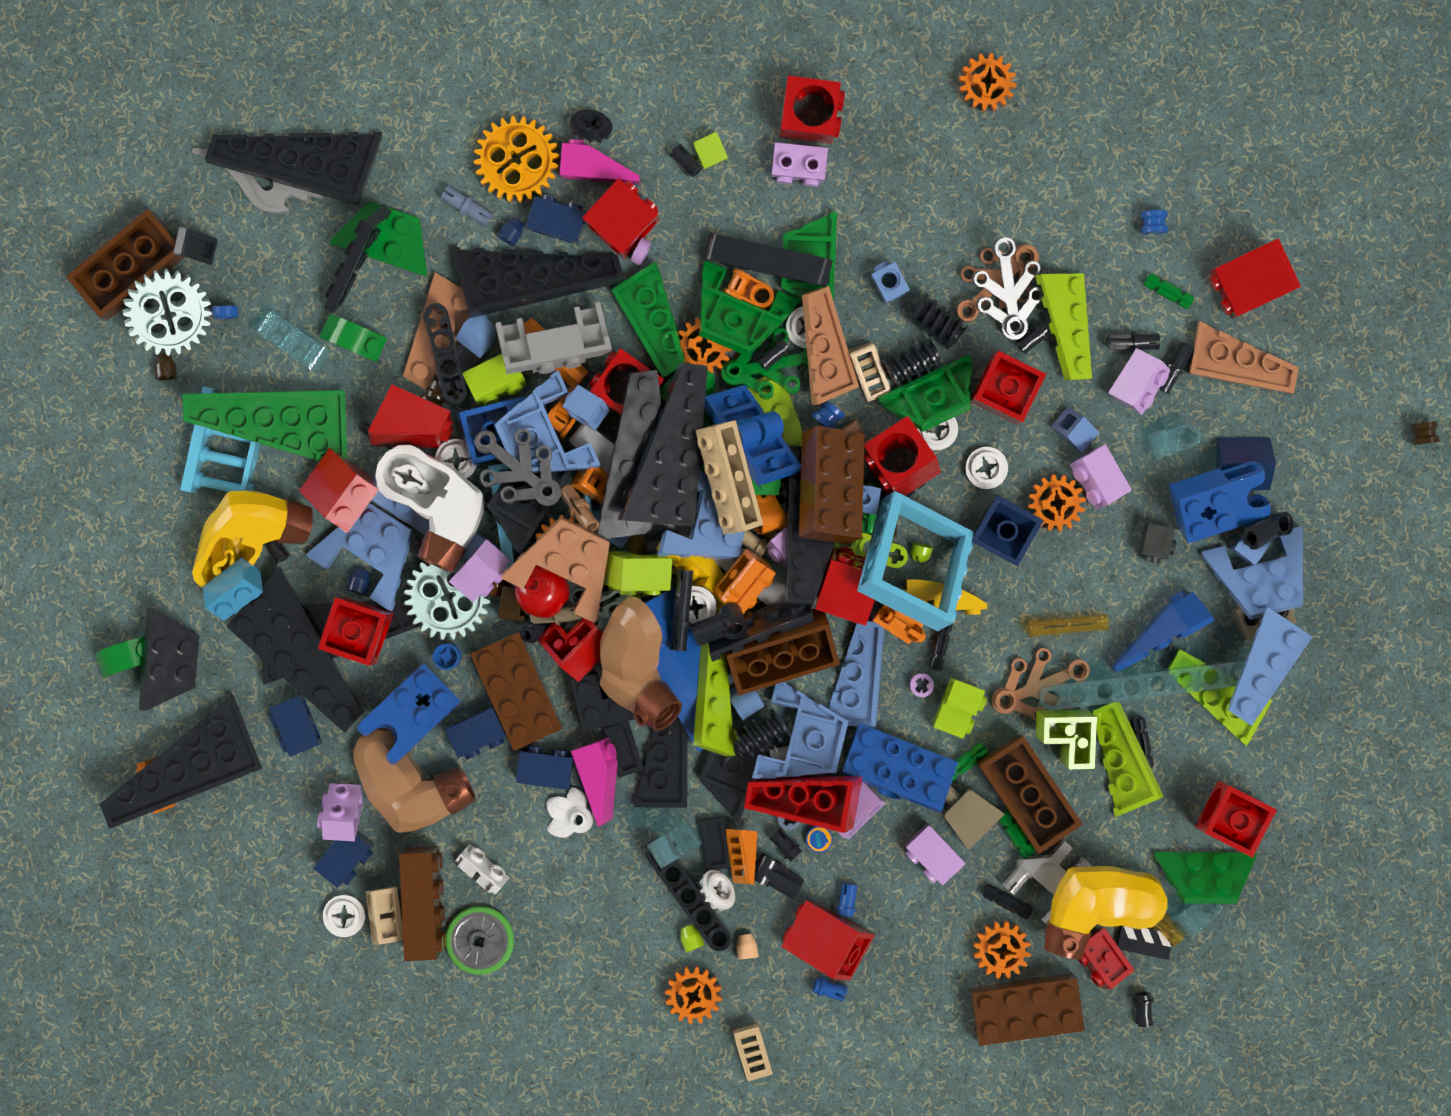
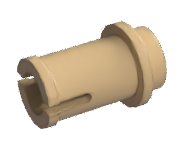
(754, 543)

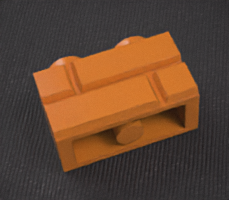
(745, 581)

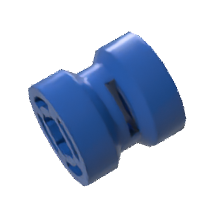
(444, 659)

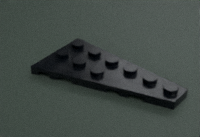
(525, 277)

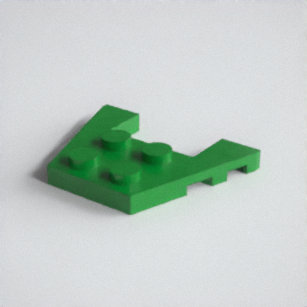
(734, 321)

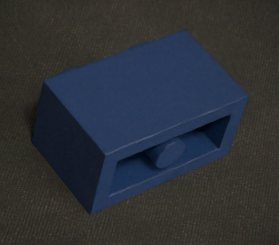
(556, 220)
(295, 726)
(476, 733)
(545, 768)
(342, 858)

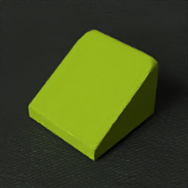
(710, 150)

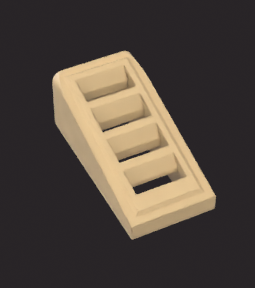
(860, 350)
(749, 1031)

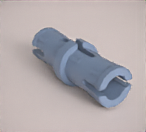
(466, 206)

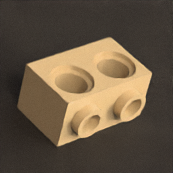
(384, 915)

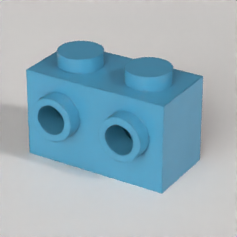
(232, 589)

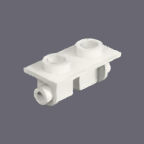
(491, 876)

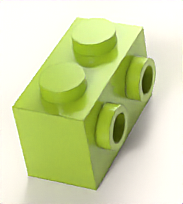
(490, 382)

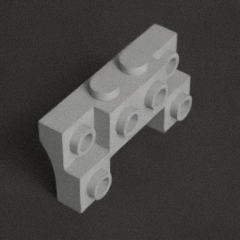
(557, 346)

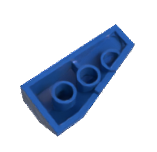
(1178, 618)

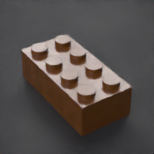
(124, 259)
(831, 485)
(784, 656)
(517, 691)
(1029, 793)
(421, 903)
(1026, 1009)

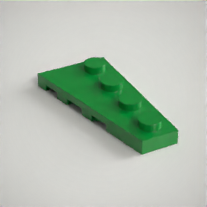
(650, 313)

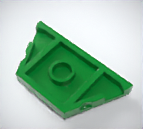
(815, 239)
(398, 243)
(933, 396)
(1206, 875)

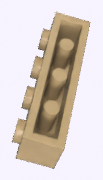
(729, 477)

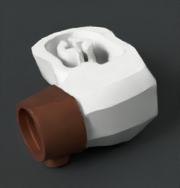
(437, 495)

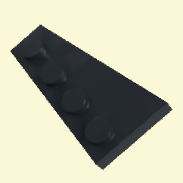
(356, 257)
(762, 624)
(666, 770)

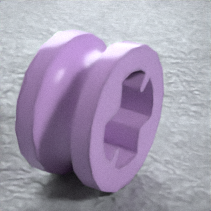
(930, 685)

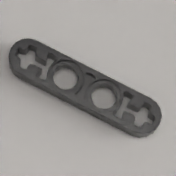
(447, 354)

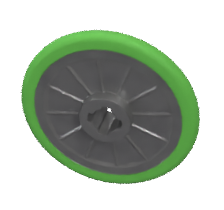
(480, 922)

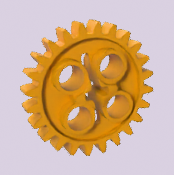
(530, 179)

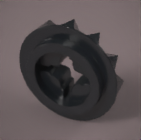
(589, 118)

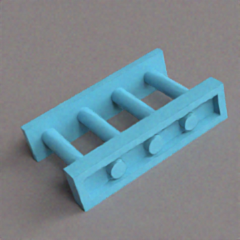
(200, 453)

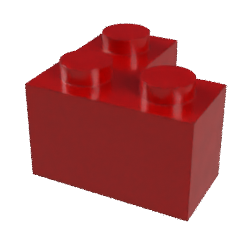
(574, 650)

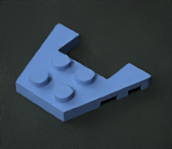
(533, 417)
(707, 535)
(377, 541)
(1269, 583)
(814, 739)

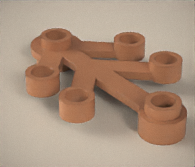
(995, 275)
(1034, 684)

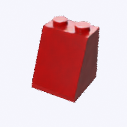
(1254, 279)
(409, 421)
(339, 490)
(827, 941)

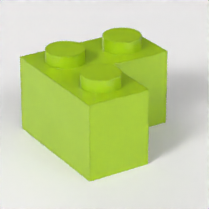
(634, 573)
(958, 706)
(1074, 732)

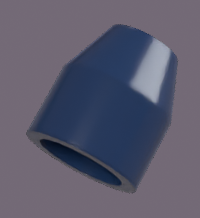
(511, 231)
(359, 581)

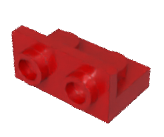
(1105, 960)

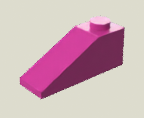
(589, 164)
(598, 771)

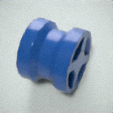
(1154, 222)
(828, 415)

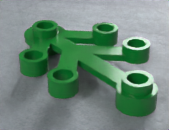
(746, 370)

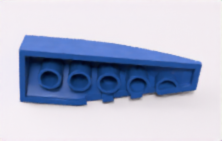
(675, 667)

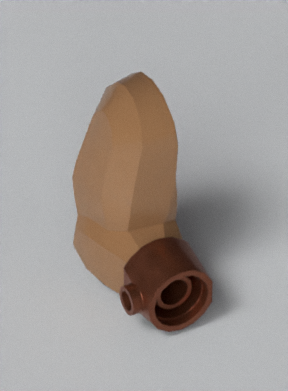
(631, 662)
(401, 789)

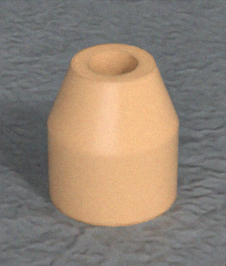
(746, 947)

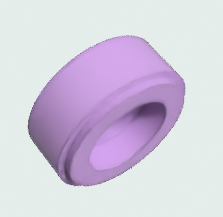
(641, 251)

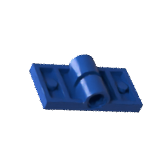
(759, 432)
(899, 768)

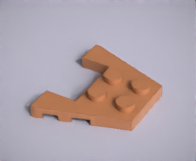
(572, 554)

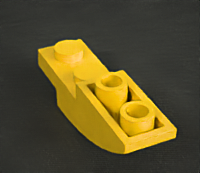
(706, 573)
(933, 590)

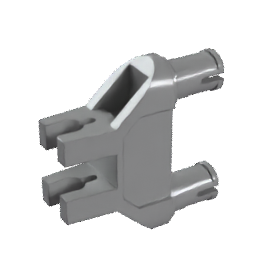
(1044, 869)

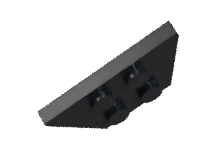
(523, 516)
(168, 660)
(729, 778)

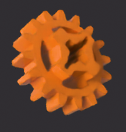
(999, 83)
(692, 343)
(1055, 490)
(1003, 938)
(703, 1001)

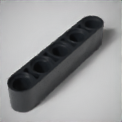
(768, 260)
(692, 907)

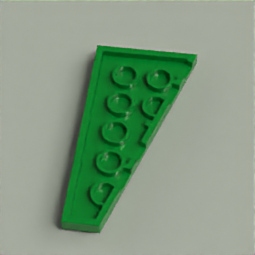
(286, 420)

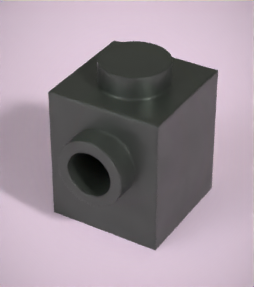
(1157, 543)

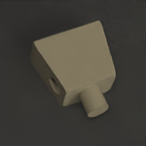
(970, 815)

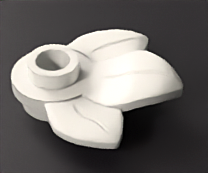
(566, 810)

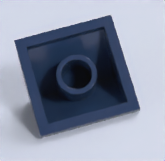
(1242, 450)
(1006, 530)

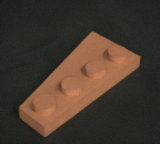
(827, 352)
(1230, 360)
(420, 364)

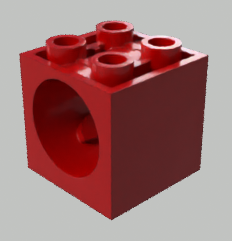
(798, 89)
(622, 217)
(616, 361)
(1007, 387)
(898, 436)
(839, 587)
(355, 630)
(1235, 818)

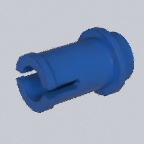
(847, 900)
(829, 989)

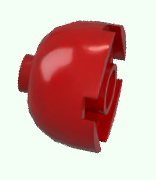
(543, 593)

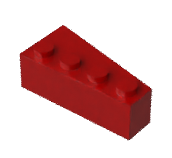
(808, 800)

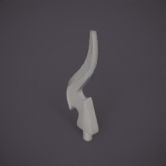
(268, 201)

